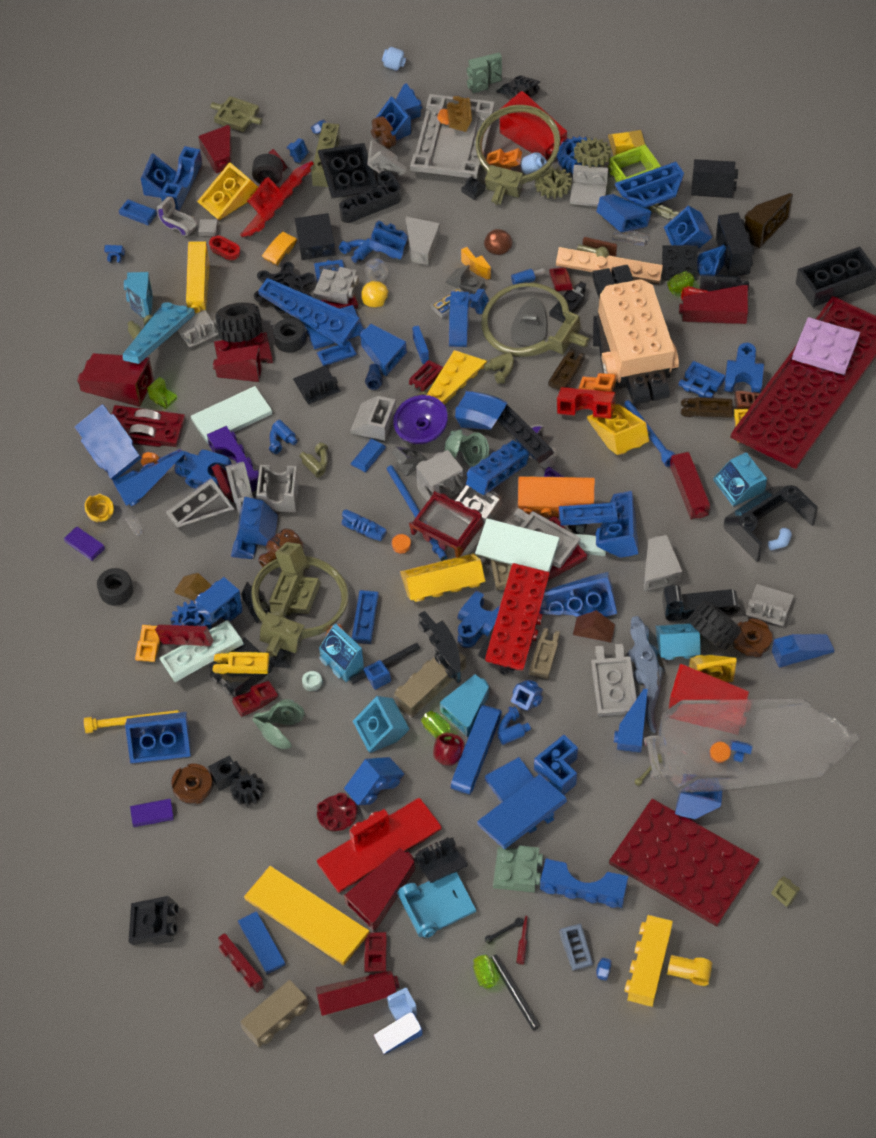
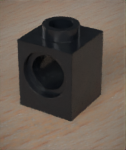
(224, 780)

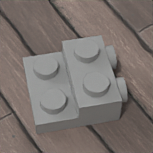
(336, 285)
(485, 504)

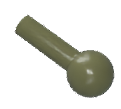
(601, 251)

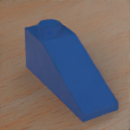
(800, 647)
(632, 726)

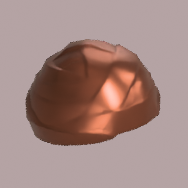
(498, 242)

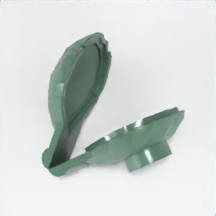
(468, 446)
(283, 712)

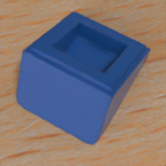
(243, 549)
(377, 674)

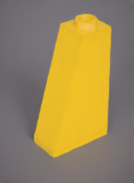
(197, 276)

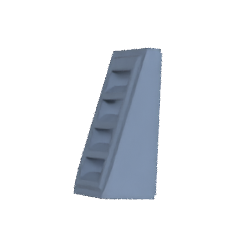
(564, 932)

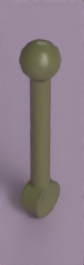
(638, 781)

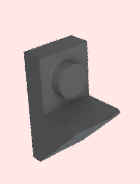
(465, 281)
(407, 459)

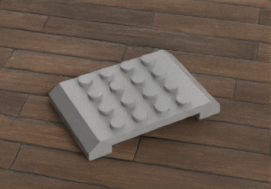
(447, 149)

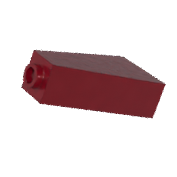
(716, 306)
(378, 890)
(356, 992)

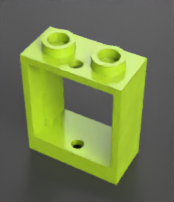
(630, 157)

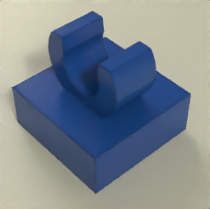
(298, 150)
(114, 250)
(478, 300)
(740, 748)

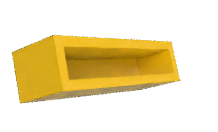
(650, 960)

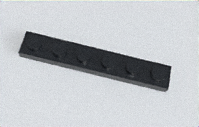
(524, 435)

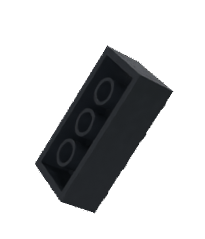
(836, 276)

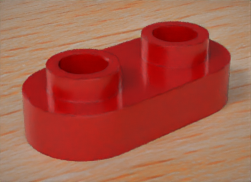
(227, 249)

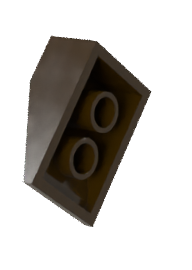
(767, 218)

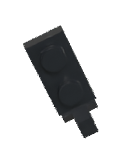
(716, 282)
(574, 299)

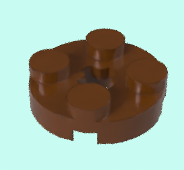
(381, 131)
(753, 647)
(187, 774)

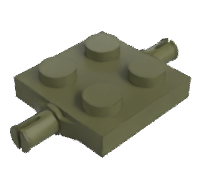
(236, 113)

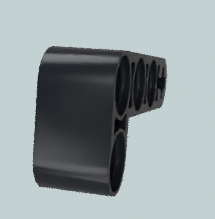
(372, 201)
(681, 606)

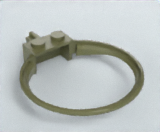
(508, 181)
(559, 343)
(283, 632)

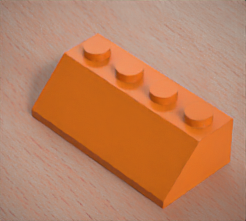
(546, 494)

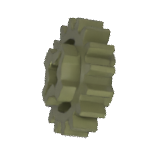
(592, 152)
(554, 183)

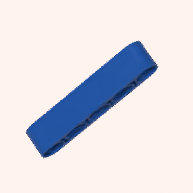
(476, 749)

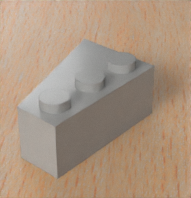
(199, 504)

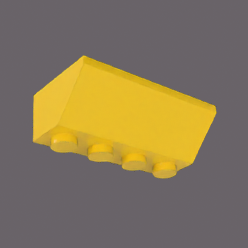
(443, 577)

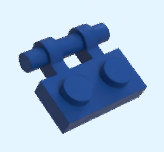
(704, 376)

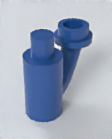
(360, 253)
(281, 429)
(514, 732)

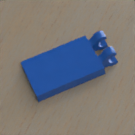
(510, 779)

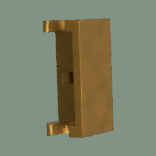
(459, 114)

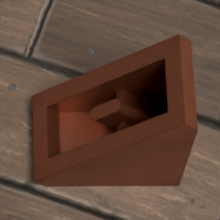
(594, 626)

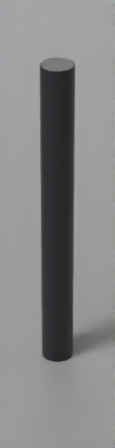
(388, 661)
(515, 993)

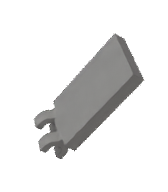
(535, 522)
(613, 682)

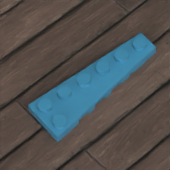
(157, 330)

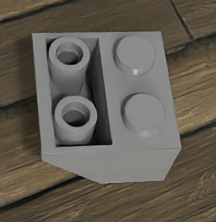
(374, 418)

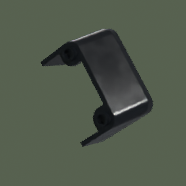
(745, 519)

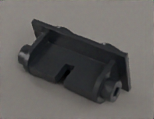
(247, 598)

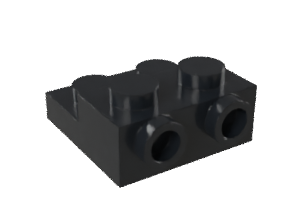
(153, 921)

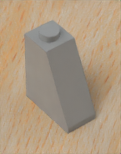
(422, 239)
(661, 564)

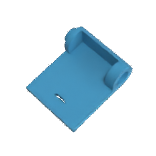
(435, 904)

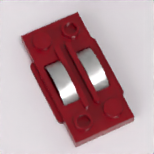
(150, 426)

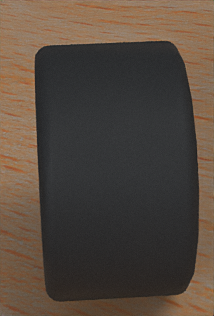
(267, 166)
(290, 343)
(115, 596)

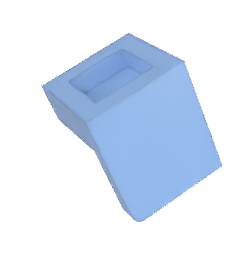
(401, 1004)

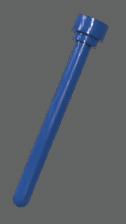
(665, 454)

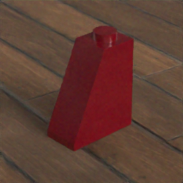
(217, 147)
(239, 364)

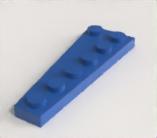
(320, 316)

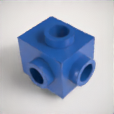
(527, 695)

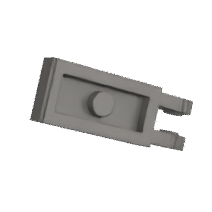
(239, 483)

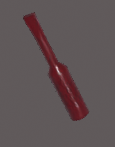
(522, 945)

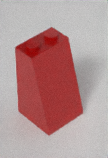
(528, 129)
(696, 685)

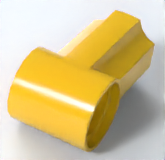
(696, 970)

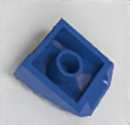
(479, 410)

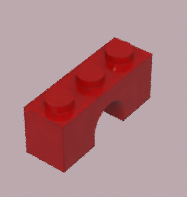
(572, 399)

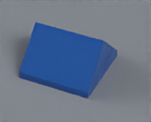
(397, 118)
(155, 176)

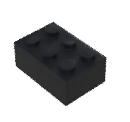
(739, 251)

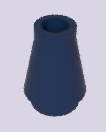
(373, 378)

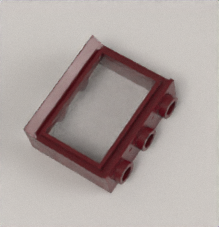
(447, 522)

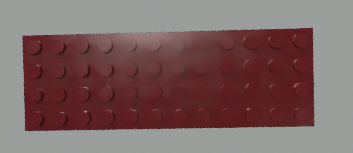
(805, 398)

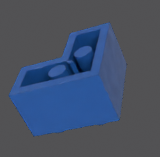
(219, 601)
(555, 764)
(371, 778)

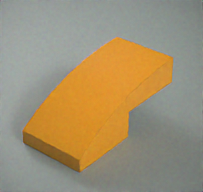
(279, 247)
(477, 265)
(148, 645)

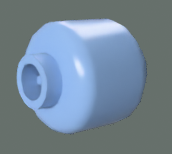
(393, 58)
(532, 163)

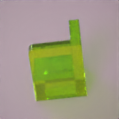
(159, 394)

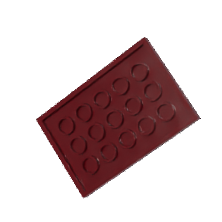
(684, 862)

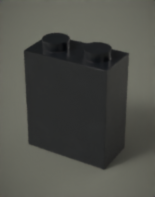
(714, 178)
(315, 236)
(238, 683)

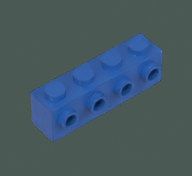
(497, 467)

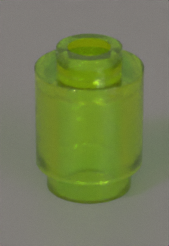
(679, 281)
(435, 724)
(485, 971)

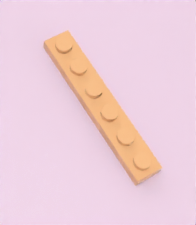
(590, 262)

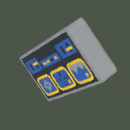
(442, 306)

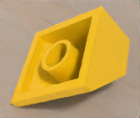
(625, 141)
(715, 666)

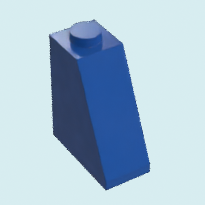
(623, 213)
(459, 319)
(382, 348)

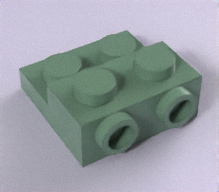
(484, 71)
(517, 868)

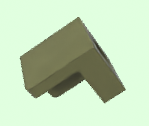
(291, 557)

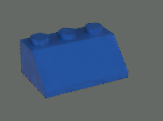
(158, 737)

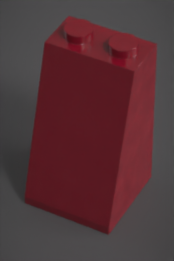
(116, 379)

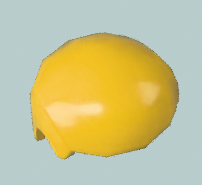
(374, 294)
(99, 508)

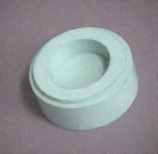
(312, 681)

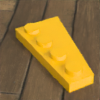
(455, 375)

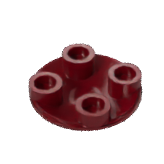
(337, 812)

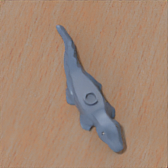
(647, 667)

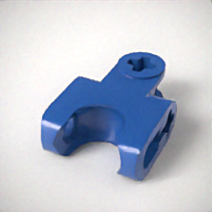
(744, 369)
(199, 467)
(475, 621)

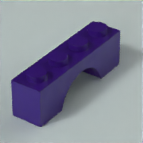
(224, 443)

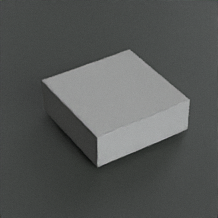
(207, 227)

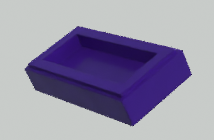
(84, 543)
(151, 812)

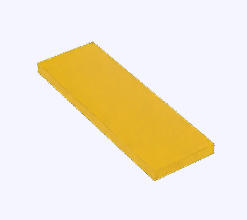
(306, 915)

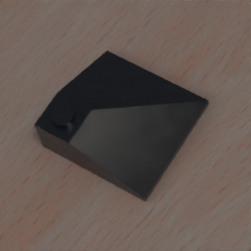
(347, 170)

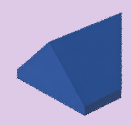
(711, 261)

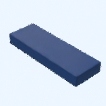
(588, 514)
(365, 616)
(261, 943)

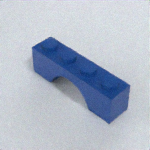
(188, 168)
(607, 890)

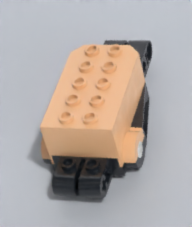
(633, 335)

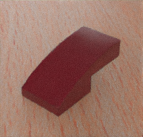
(255, 699)
(375, 952)

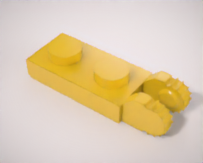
(242, 663)

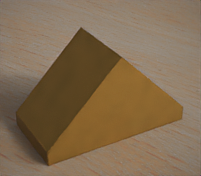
(192, 586)

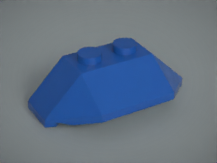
(652, 186)

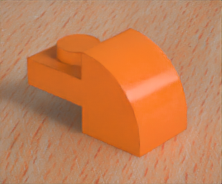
(504, 160)
(603, 382)

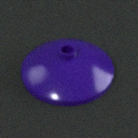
(417, 412)

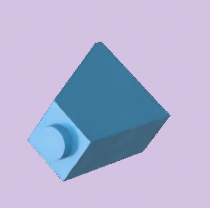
(464, 703)

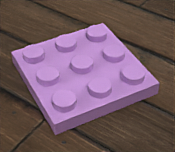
(826, 346)

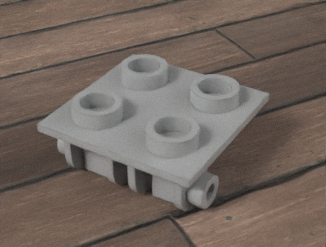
(198, 329)
(769, 605)

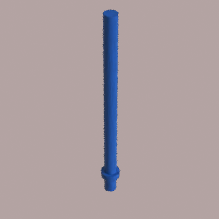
(413, 507)

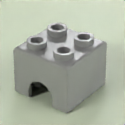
(439, 475)
(278, 489)

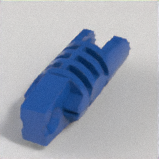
(363, 525)

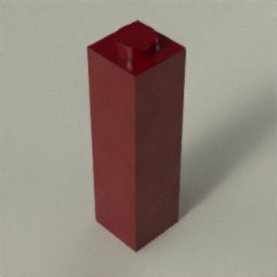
(689, 485)

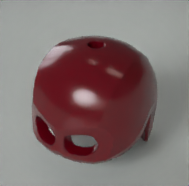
(448, 750)

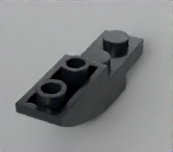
(444, 644)

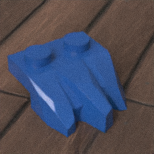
(388, 240)

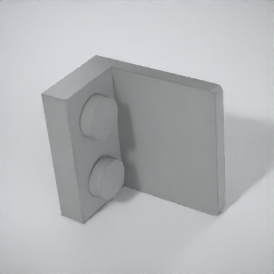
(384, 160)
(588, 185)

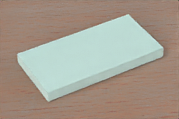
(233, 412)
(517, 545)
(190, 658)

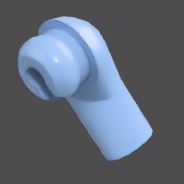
(782, 541)

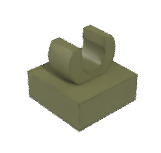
(785, 891)

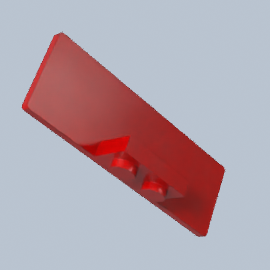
(270, 198)
(517, 617)
(376, 841)

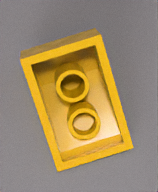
(227, 192)
(622, 431)

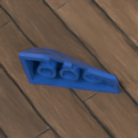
(136, 484)
(620, 537)
(581, 597)

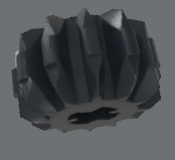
(247, 789)

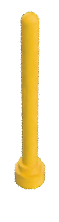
(93, 724)

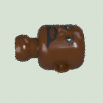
(276, 543)

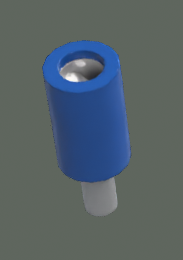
(526, 276)

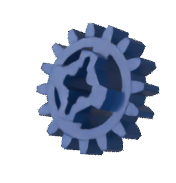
(189, 616)

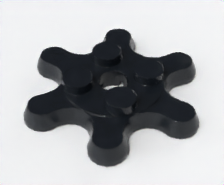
(287, 278)

